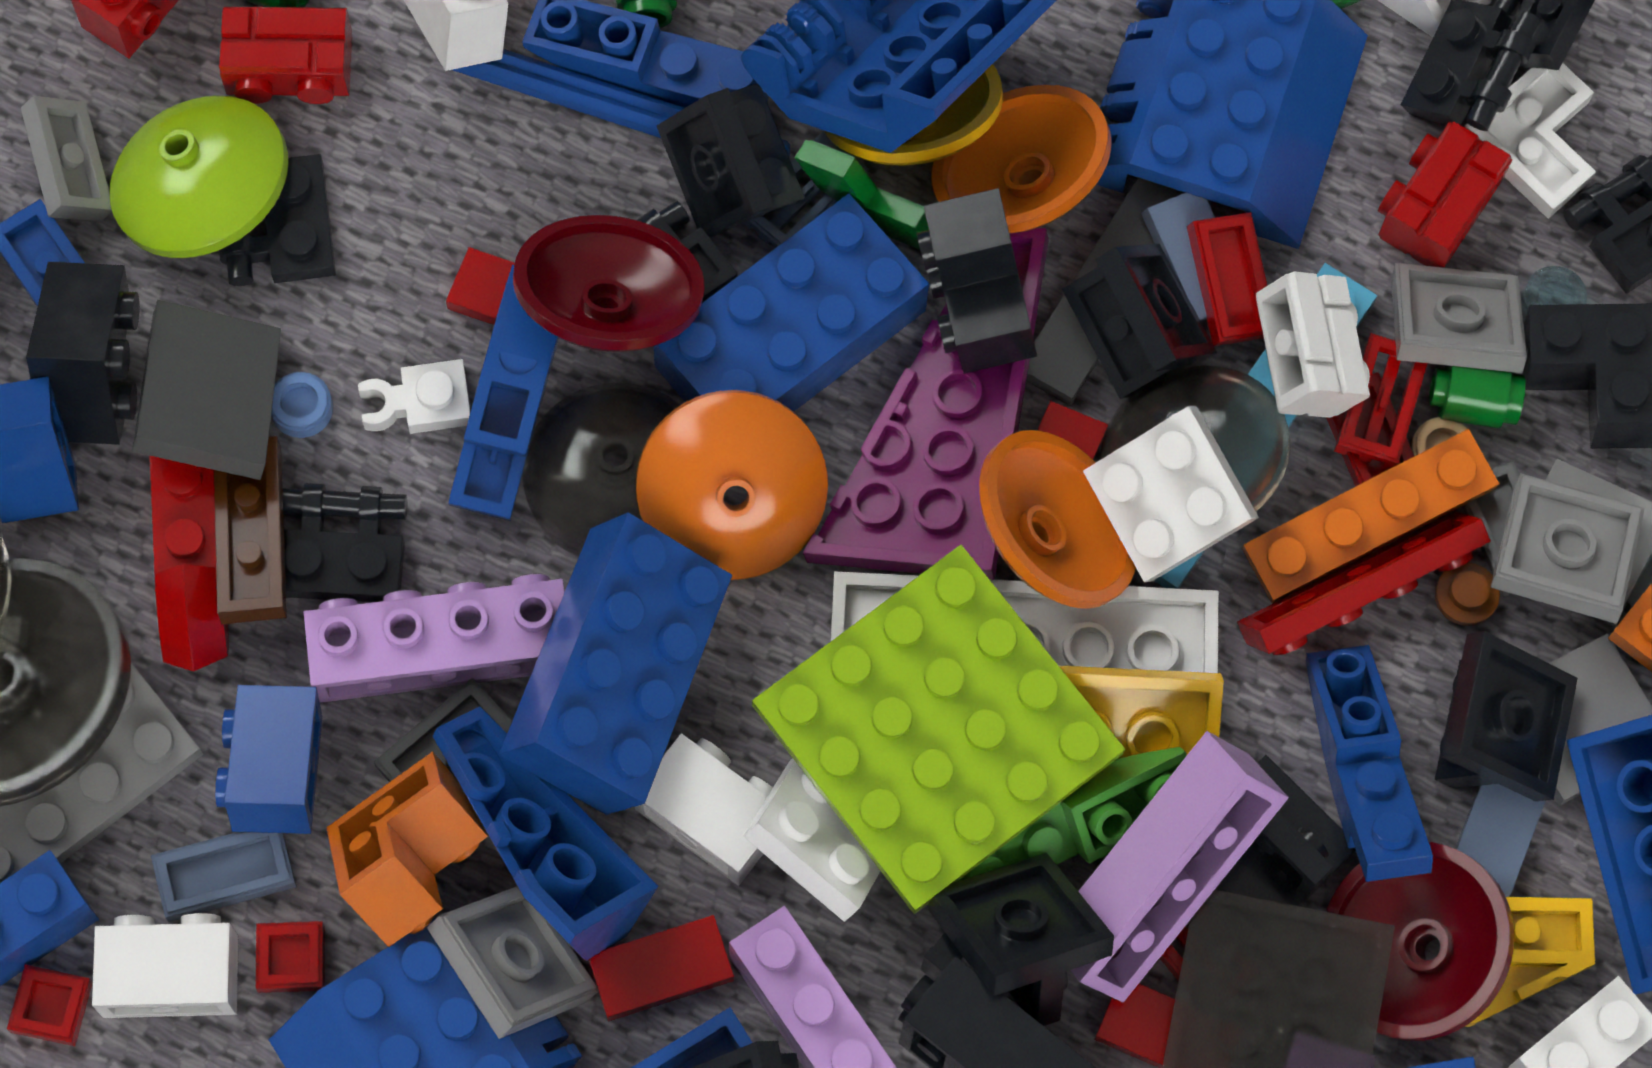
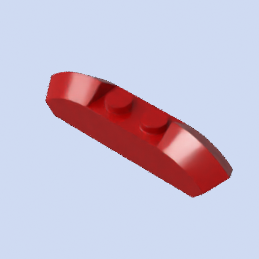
(186, 564)

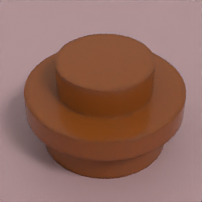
(1466, 595)

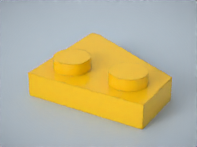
(1549, 946)

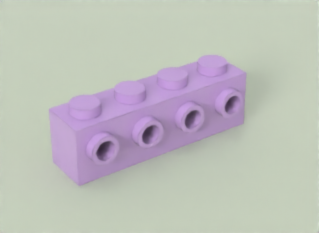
(429, 639)
(1159, 866)

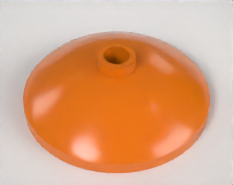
(1038, 152)
(727, 443)
(1052, 521)

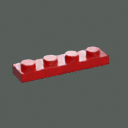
(1382, 574)

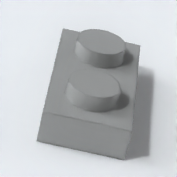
(67, 158)

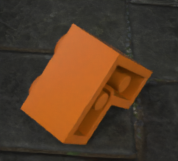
(397, 843)

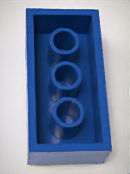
(799, 313)
(616, 665)

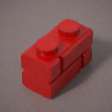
(286, 53)
(1443, 196)

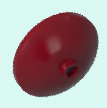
(608, 283)
(1475, 932)

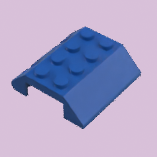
(882, 64)
(1233, 103)
(410, 1013)

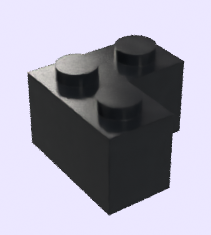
(977, 273)
(85, 348)
(1600, 352)

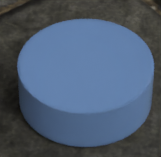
(301, 405)

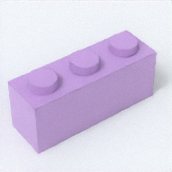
(804, 996)

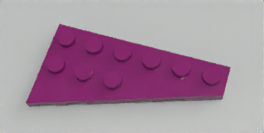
(924, 456)

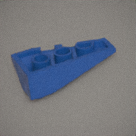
(546, 840)

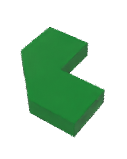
(843, 175)

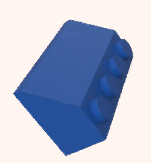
(1616, 793)

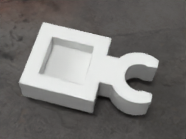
(431, 398)

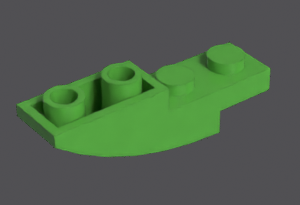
(1093, 815)

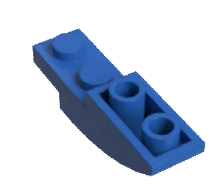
(632, 52)
(503, 411)
(1365, 764)

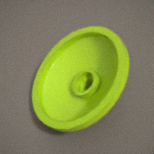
(198, 176)

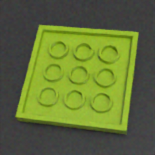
(937, 728)

